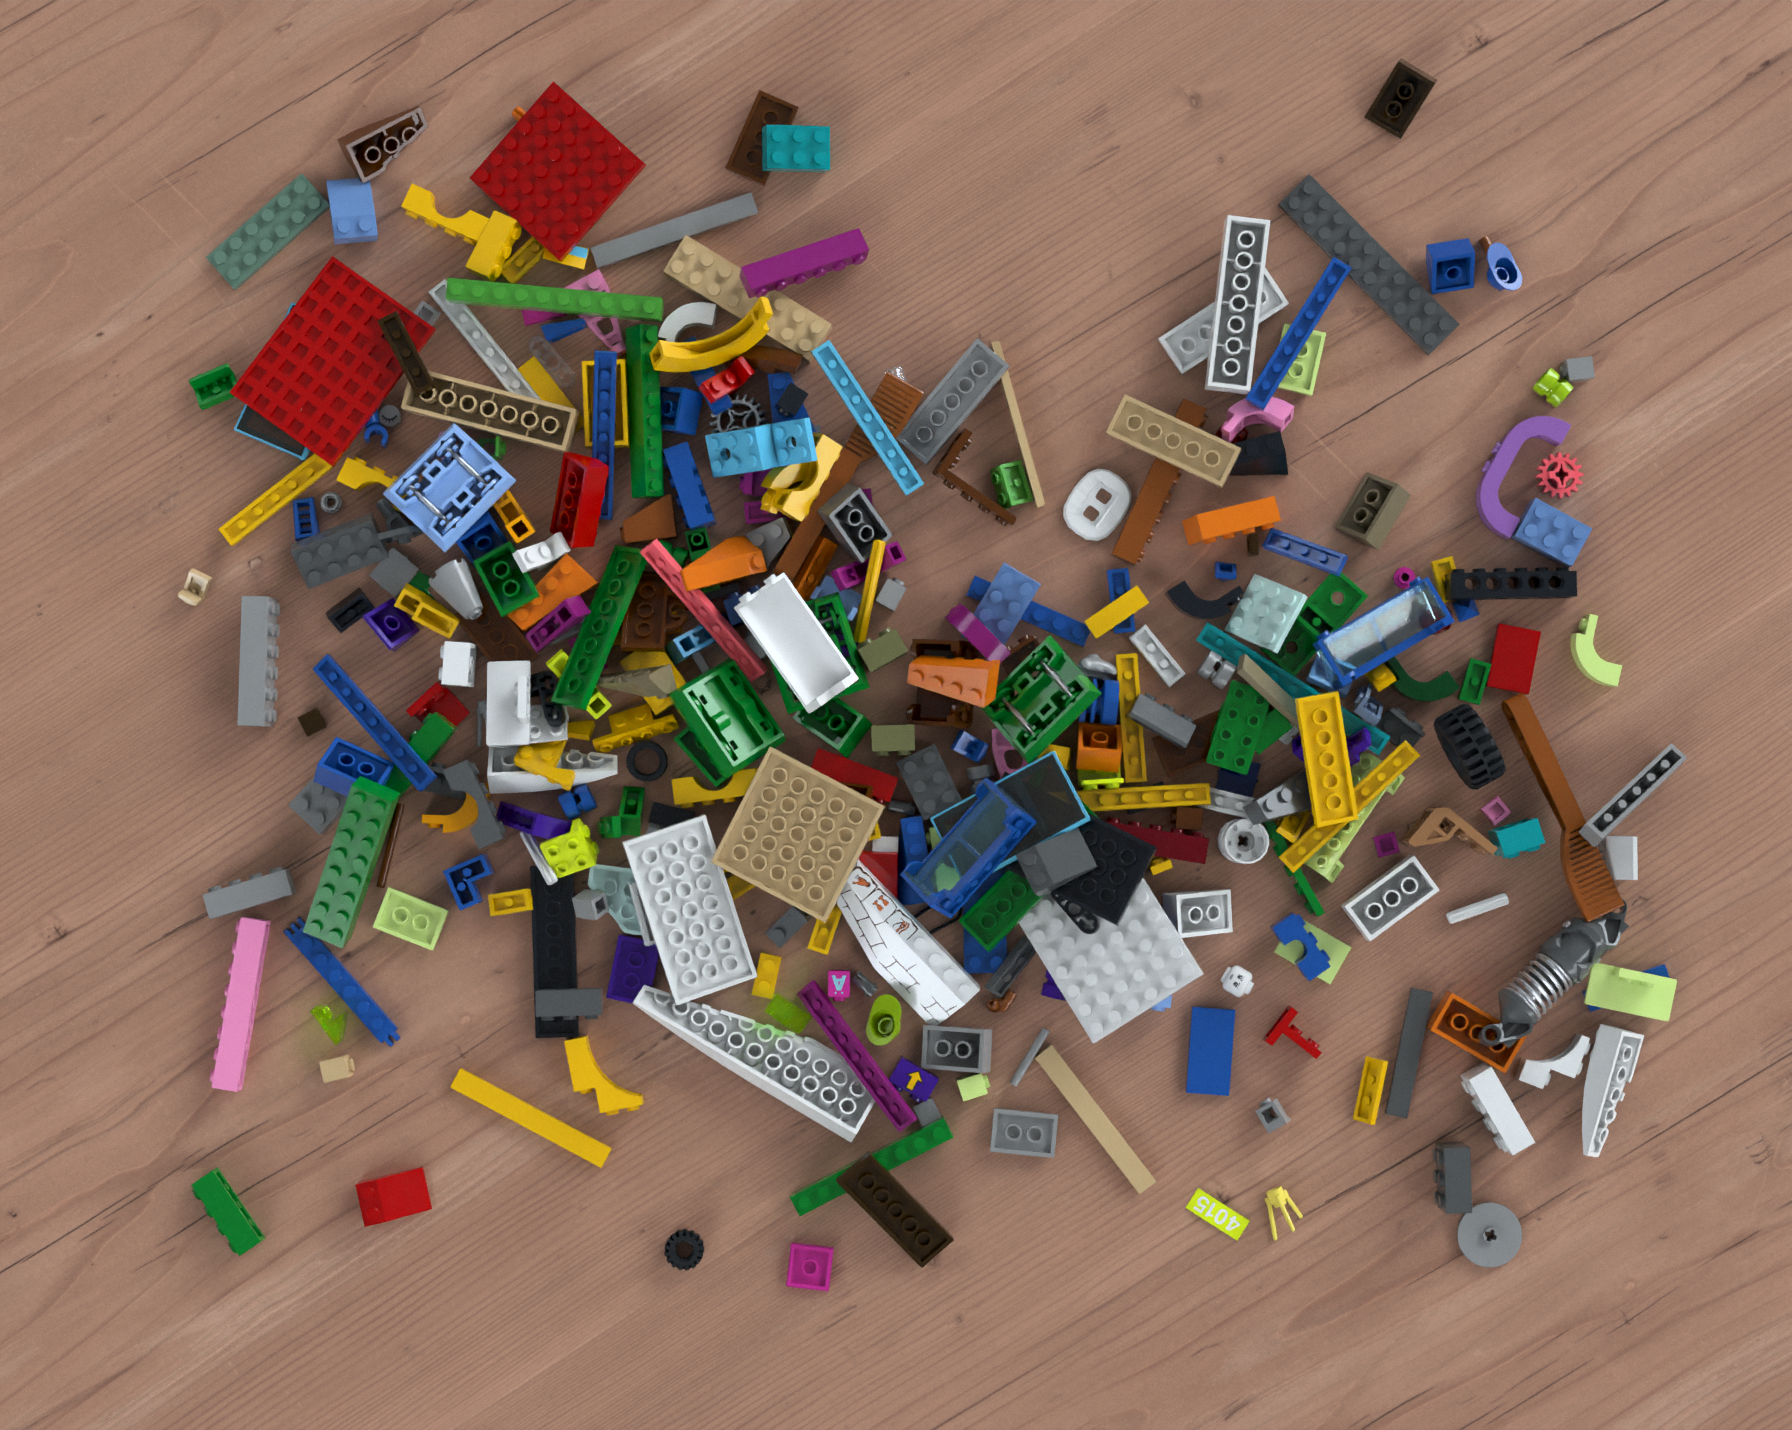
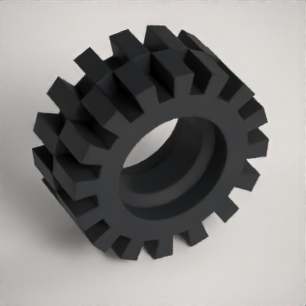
(675, 1259)

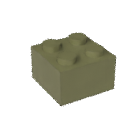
(882, 650)
(893, 738)

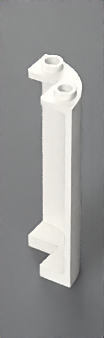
(795, 642)

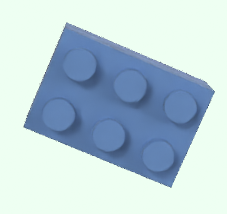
(1551, 533)

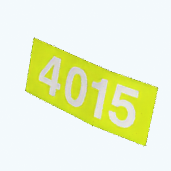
(1217, 1214)

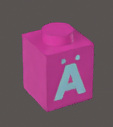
(839, 984)

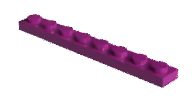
(856, 1056)

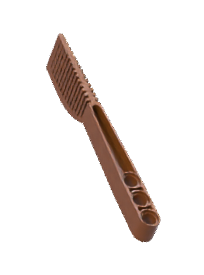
(895, 404)
(1580, 861)

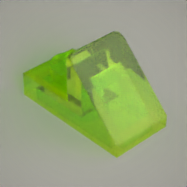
(334, 1028)

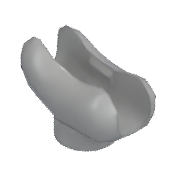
(1096, 668)

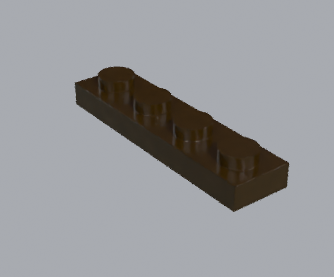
(406, 353)

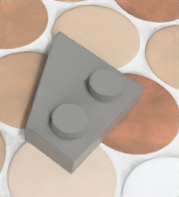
(771, 538)

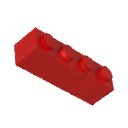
(849, 771)

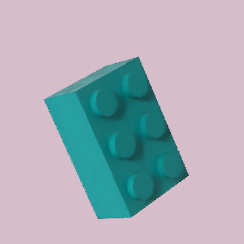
(796, 148)

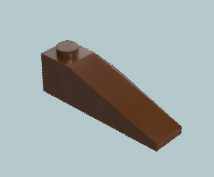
(377, 144)

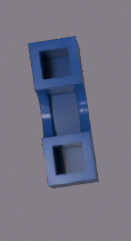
(1313, 960)

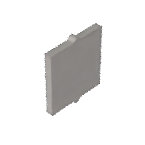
(394, 572)

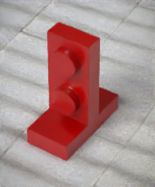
(728, 381)
(1281, 1026)

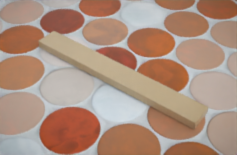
(1020, 432)
(1095, 1119)

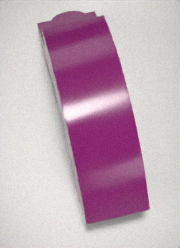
(855, 573)
(977, 633)

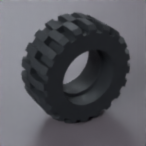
(1469, 746)

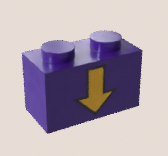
(913, 1079)

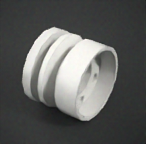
(1255, 841)

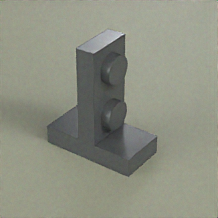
(787, 926)

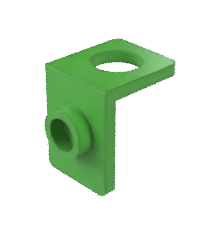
(500, 446)

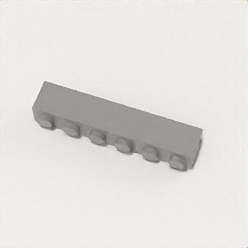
(1632, 795)

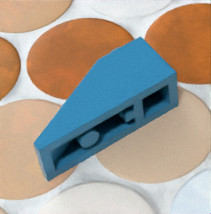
(689, 643)

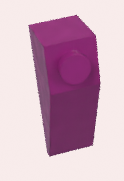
(557, 622)

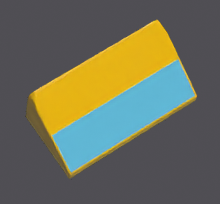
(575, 258)

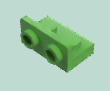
(1011, 484)

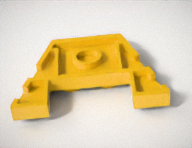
(544, 756)

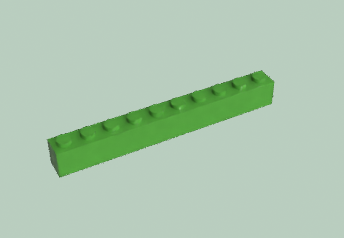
(554, 300)

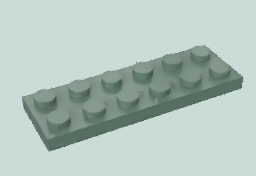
(268, 231)

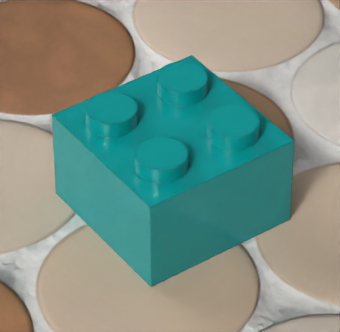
(1517, 837)

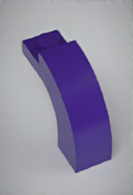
(1356, 743)

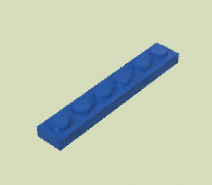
(1040, 616)

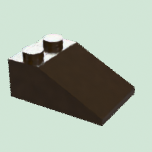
(1400, 98)

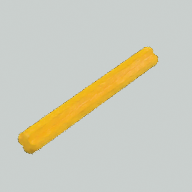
(869, 591)

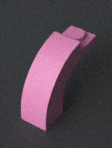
(1275, 415)

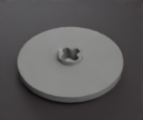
(1495, 1250)

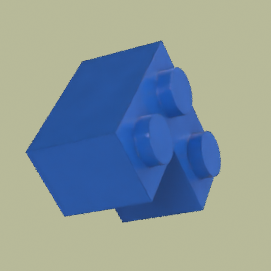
(463, 877)

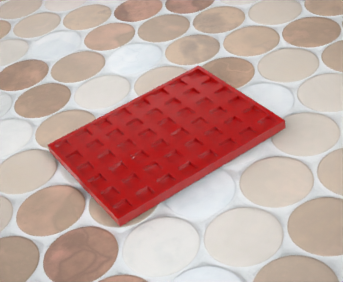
(329, 362)

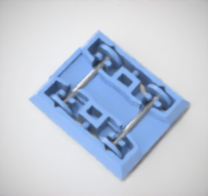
(449, 487)

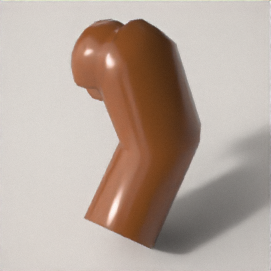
(1001, 1004)

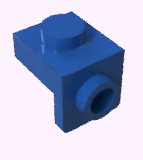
(969, 746)

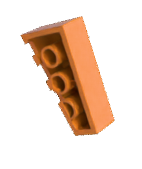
(560, 583)

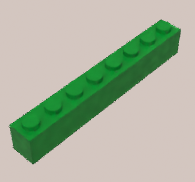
(644, 413)
(889, 1156)

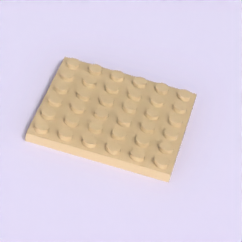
(797, 834)

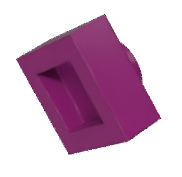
(1386, 844)

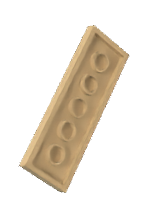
(1173, 441)

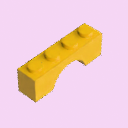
(421, 204)
(358, 476)
(797, 501)
(690, 790)

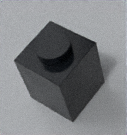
(790, 401)

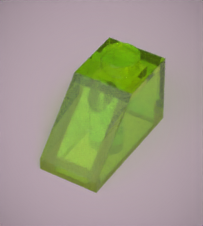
(788, 1013)

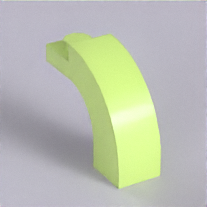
(1586, 657)

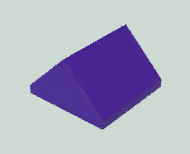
(391, 625)

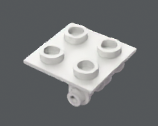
(540, 729)

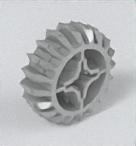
(745, 415)

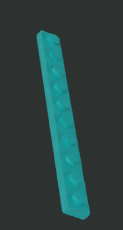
(1232, 649)

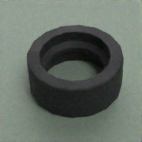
(631, 761)

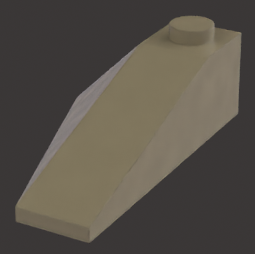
(644, 682)

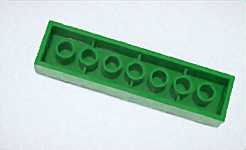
(351, 861)

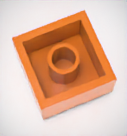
(1098, 747)

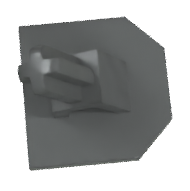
(397, 526)

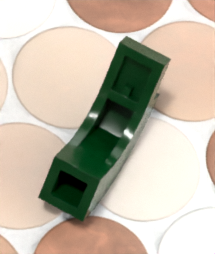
(1436, 689)

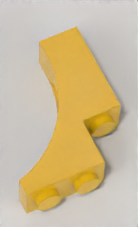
(588, 1075)

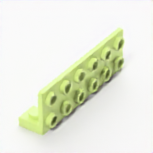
(1326, 859)

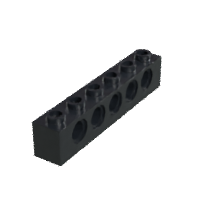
(1565, 584)

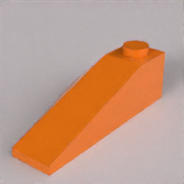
(727, 562)

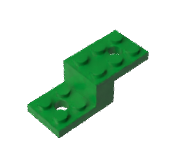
(1316, 617)

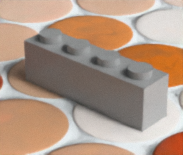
(249, 893)

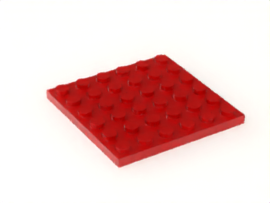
(557, 171)

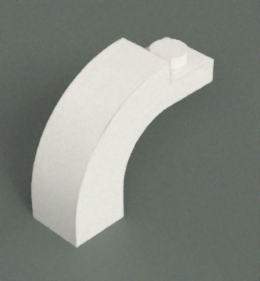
(687, 316)

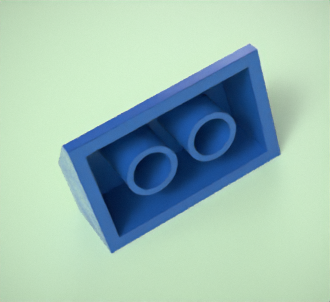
(346, 763)

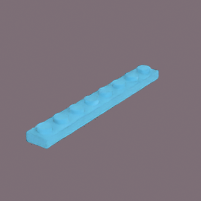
(867, 418)

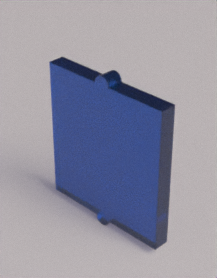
(1236, 782)

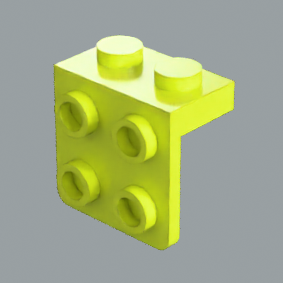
(1092, 779)
(571, 851)

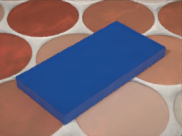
(1210, 1051)

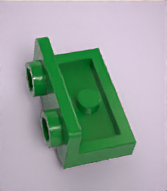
(213, 386)

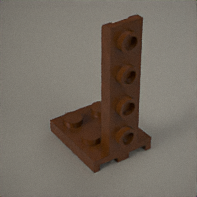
(969, 493)

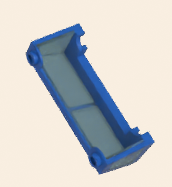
(1382, 633)
(969, 850)

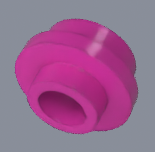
(1397, 577)

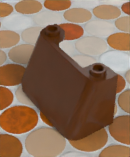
(935, 708)

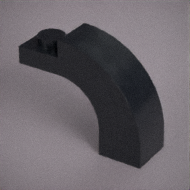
(1195, 607)

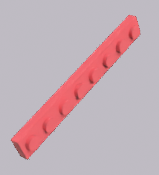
(704, 611)

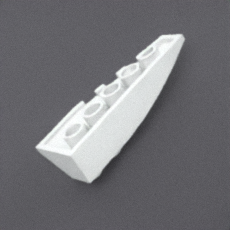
(508, 778)
(1609, 1069)

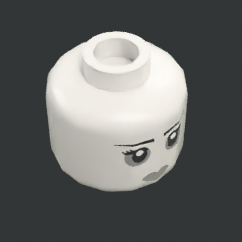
(1237, 981)

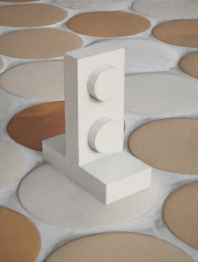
(542, 554)

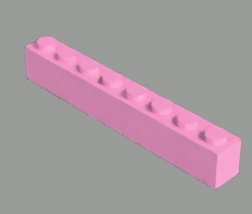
(240, 1003)

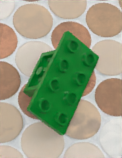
(1237, 728)

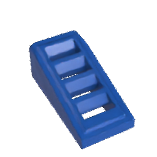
(559, 330)
(298, 522)

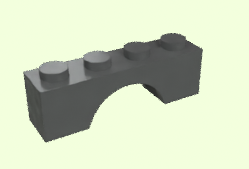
(487, 828)

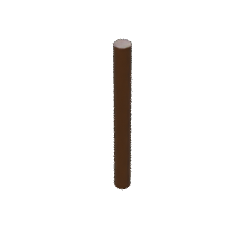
(390, 845)

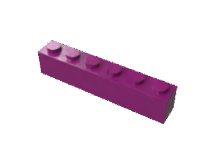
(804, 263)

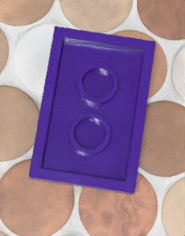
(632, 968)

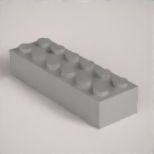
(257, 661)

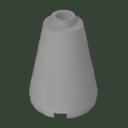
(458, 588)

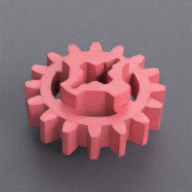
(1559, 484)

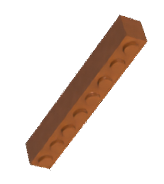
(1153, 495)

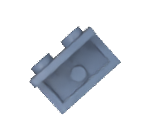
(1366, 706)

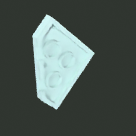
(616, 883)

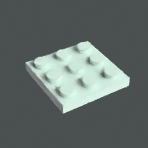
(1266, 613)

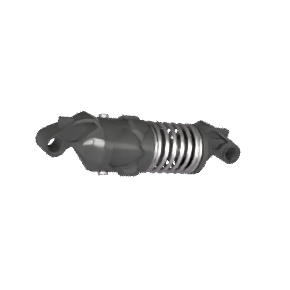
(1558, 965)

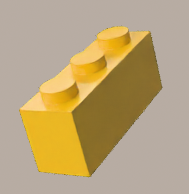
(494, 246)

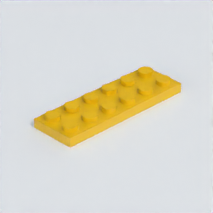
(1326, 759)

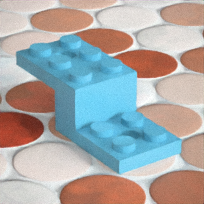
(761, 447)

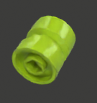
(1552, 387)

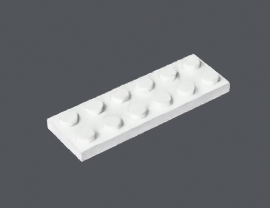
(1190, 341)

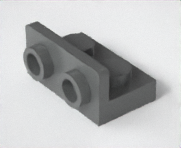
(1400, 728)
(440, 784)

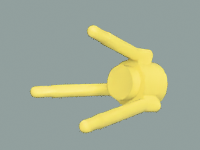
(1277, 1198)

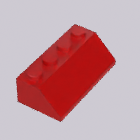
(579, 499)

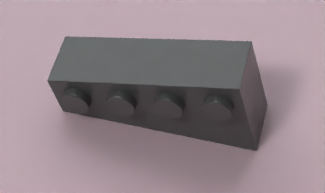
(1281, 801)

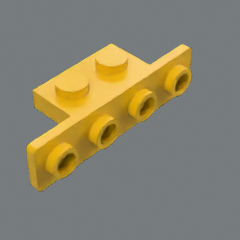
(633, 726)

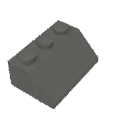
(1161, 720)

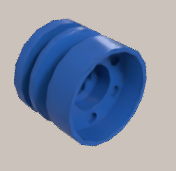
(1105, 705)

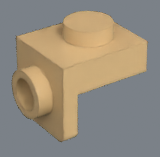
(195, 587)

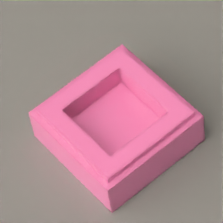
(1495, 810)

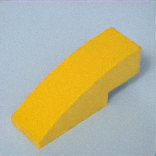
(427, 611)

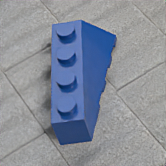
(910, 848)

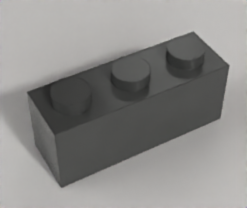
(569, 1003)

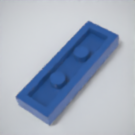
(1118, 585)

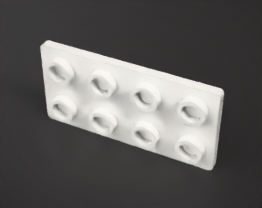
(508, 703)

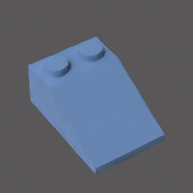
(352, 211)

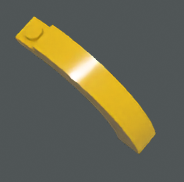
(715, 350)

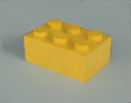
(641, 660)

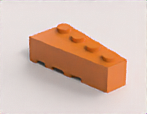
(1231, 520)
(957, 678)

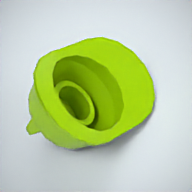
(884, 1020)

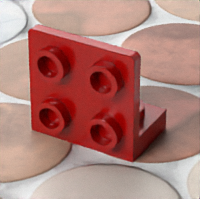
(439, 699)

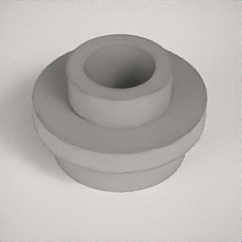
(325, 499)

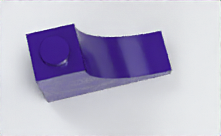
(532, 821)

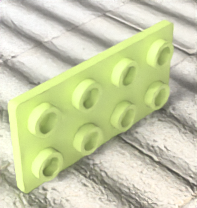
(1630, 991)

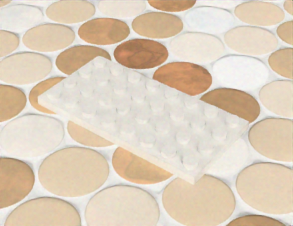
(689, 909)

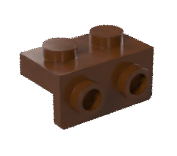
(1019, 653)

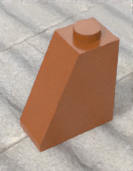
(651, 523)

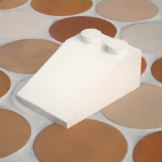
(1199, 912)

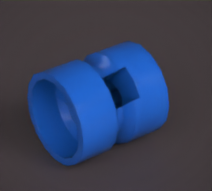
(570, 804)

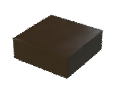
(1252, 544)
(312, 722)

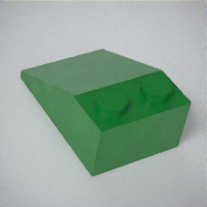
(505, 580)
(835, 725)

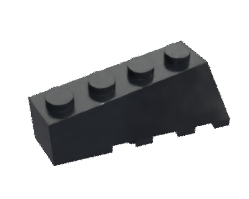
(1261, 456)

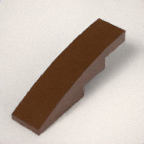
(770, 359)

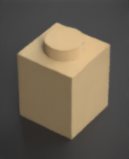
(336, 1068)

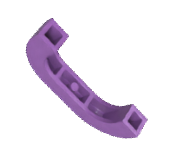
(1487, 501)

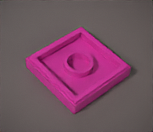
(809, 1266)

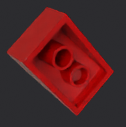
(393, 1196)

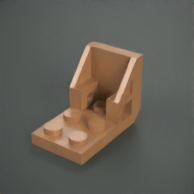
(1428, 831)

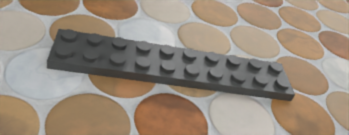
(1370, 264)

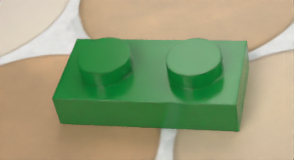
(1474, 681)
(609, 827)

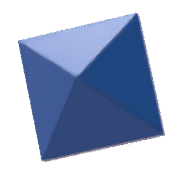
(1225, 571)
(1465, 609)

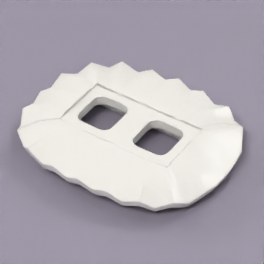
(1085, 495)

